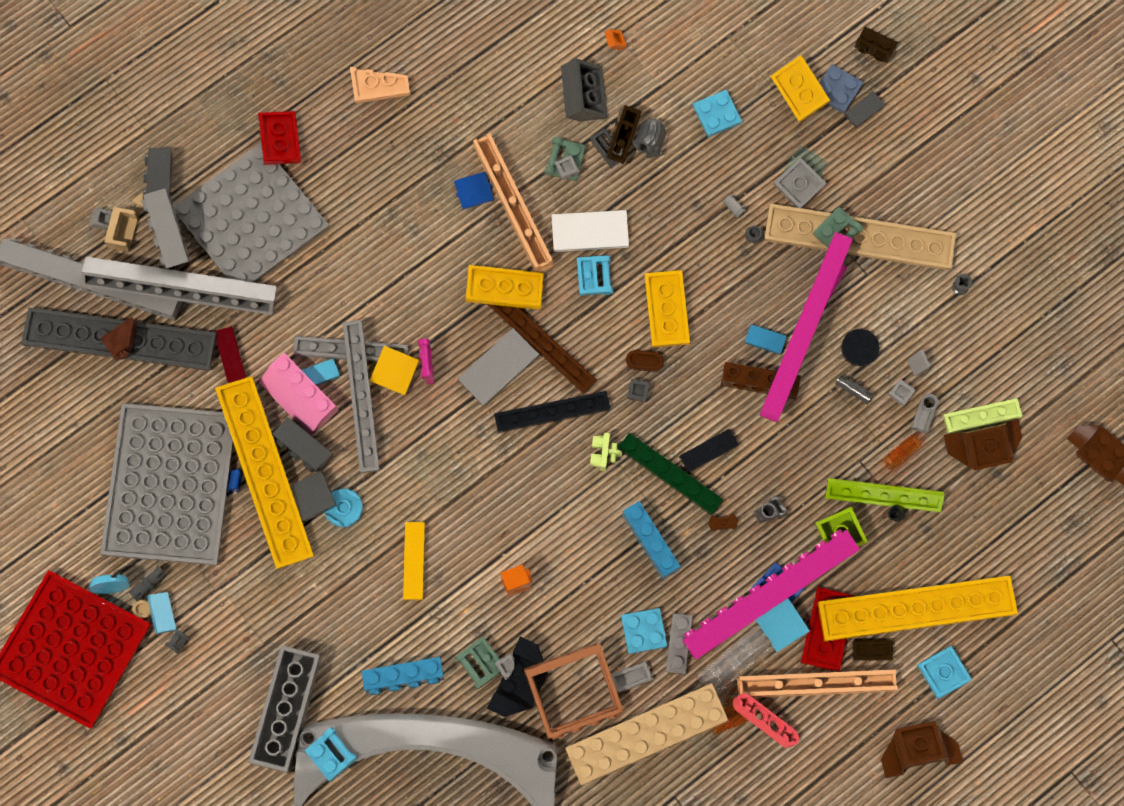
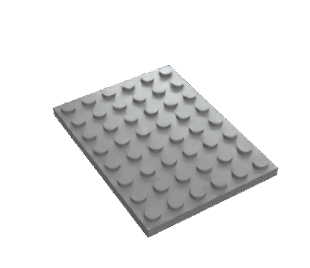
(168, 485)

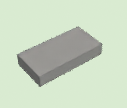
(631, 677)

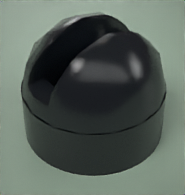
(896, 509)

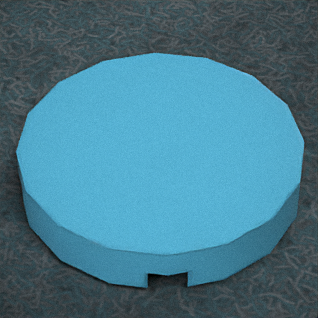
(348, 508)
(107, 585)

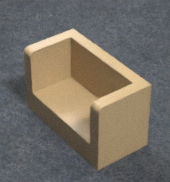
(121, 229)

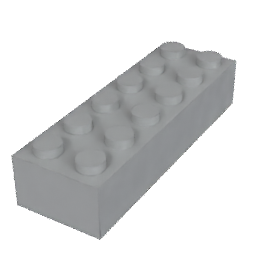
(285, 709)

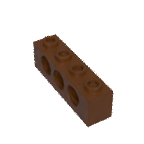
(752, 379)

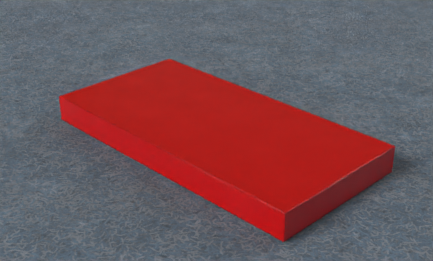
(816, 652)

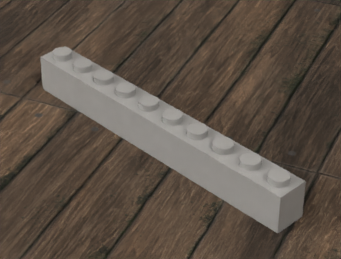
(68, 273)
(178, 285)

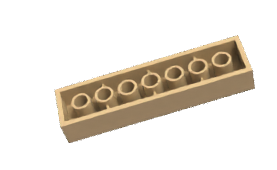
(647, 734)

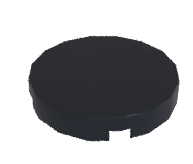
(860, 347)

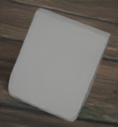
(100, 218)
(919, 363)

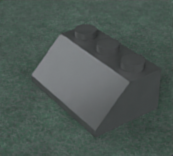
(583, 91)

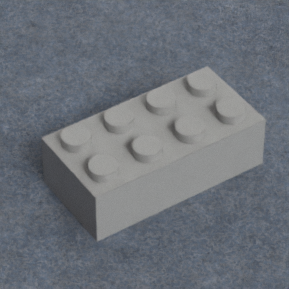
(167, 229)

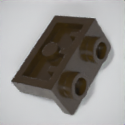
(875, 44)

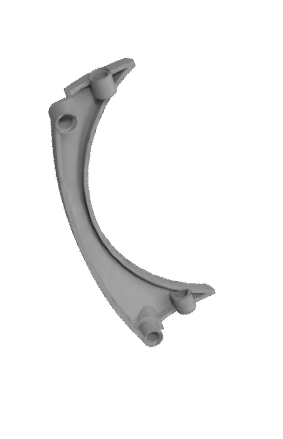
(501, 749)

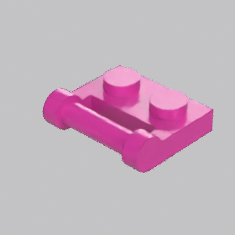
(426, 358)

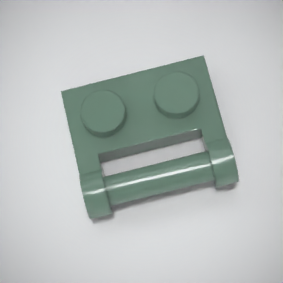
(575, 149)
(837, 223)
(484, 657)

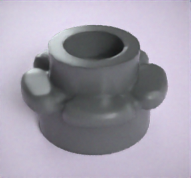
(754, 229)

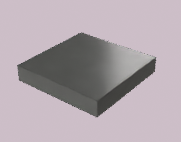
(313, 496)

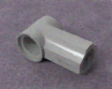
(924, 415)

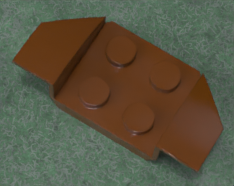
(985, 446)
(1100, 451)
(919, 746)

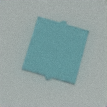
(810, 158)

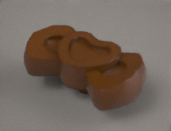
(723, 522)

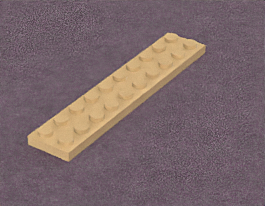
(876, 241)

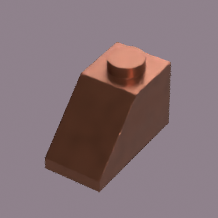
(121, 339)

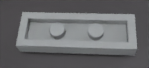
(677, 650)

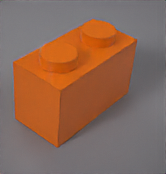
(516, 580)

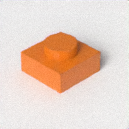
(615, 39)

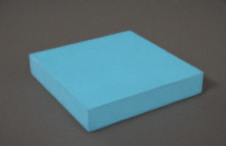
(782, 625)
(944, 672)

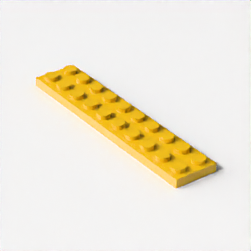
(264, 472)
(917, 608)

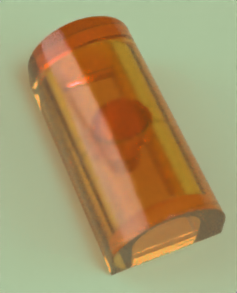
(901, 452)

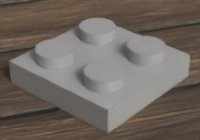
(799, 183)

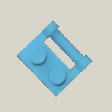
(588, 275)
(325, 758)

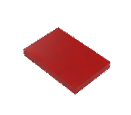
(279, 137)

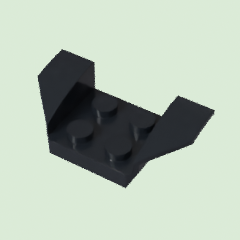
(515, 693)

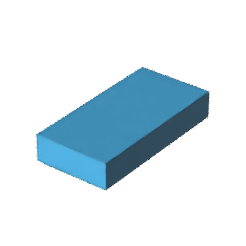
(765, 339)

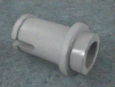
(737, 210)

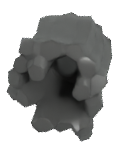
(650, 138)

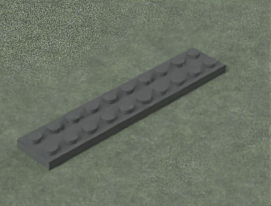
(151, 345)

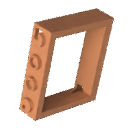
(592, 719)

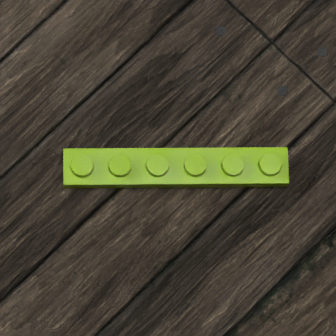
(884, 495)

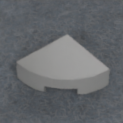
(506, 665)

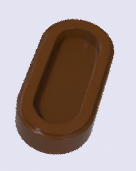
(644, 361)

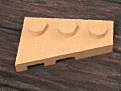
(378, 86)

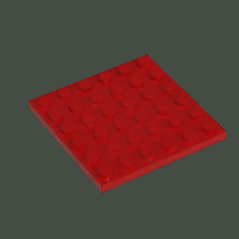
(70, 649)

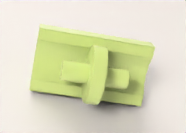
(603, 443)

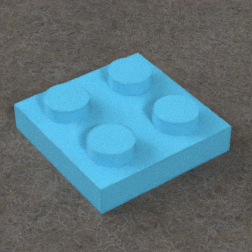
(717, 113)
(644, 631)

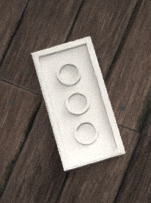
(590, 231)

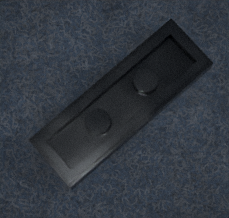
(708, 451)

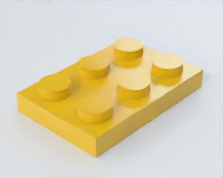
(800, 88)

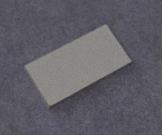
(498, 367)

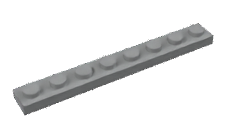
(361, 396)

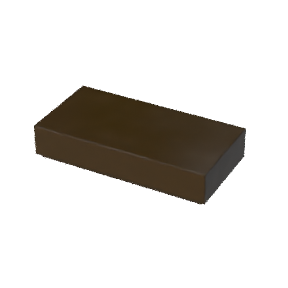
(872, 650)

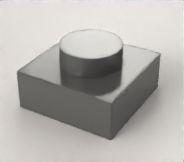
(638, 390)

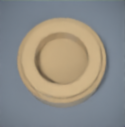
(141, 609)

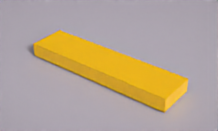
(414, 561)

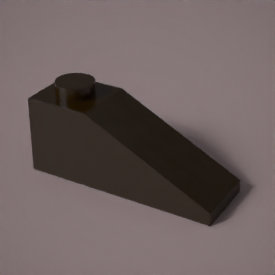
(623, 133)

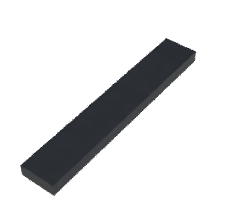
(552, 411)

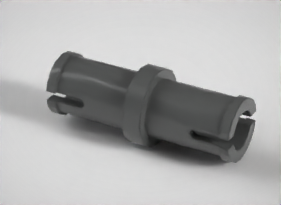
(854, 389)
(147, 583)

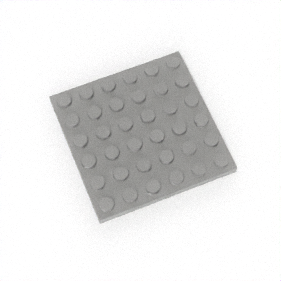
(250, 218)

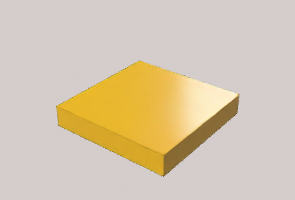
(394, 370)

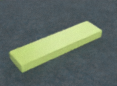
(982, 416)

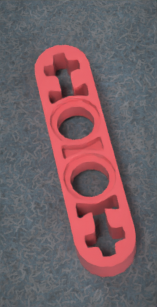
(767, 718)

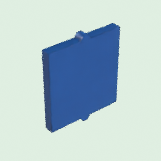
(473, 190)

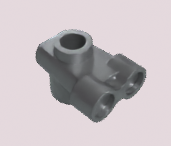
(773, 509)

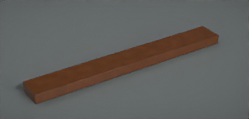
(546, 347)

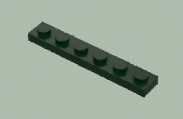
(670, 474)

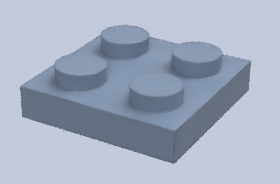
(840, 88)

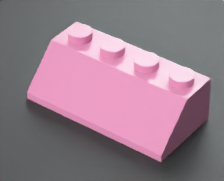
(297, 394)

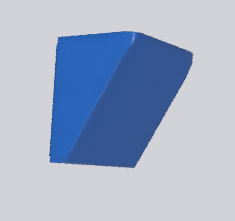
(234, 481)

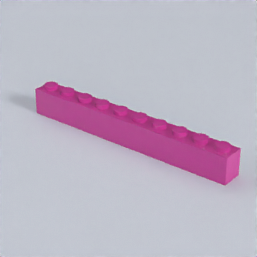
(771, 594)

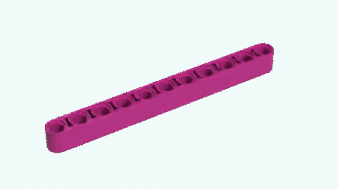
(806, 327)

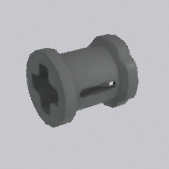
(962, 290)
(171, 644)

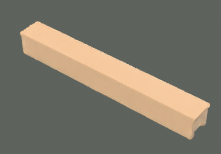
(513, 203)
(818, 683)

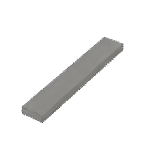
(336, 348)

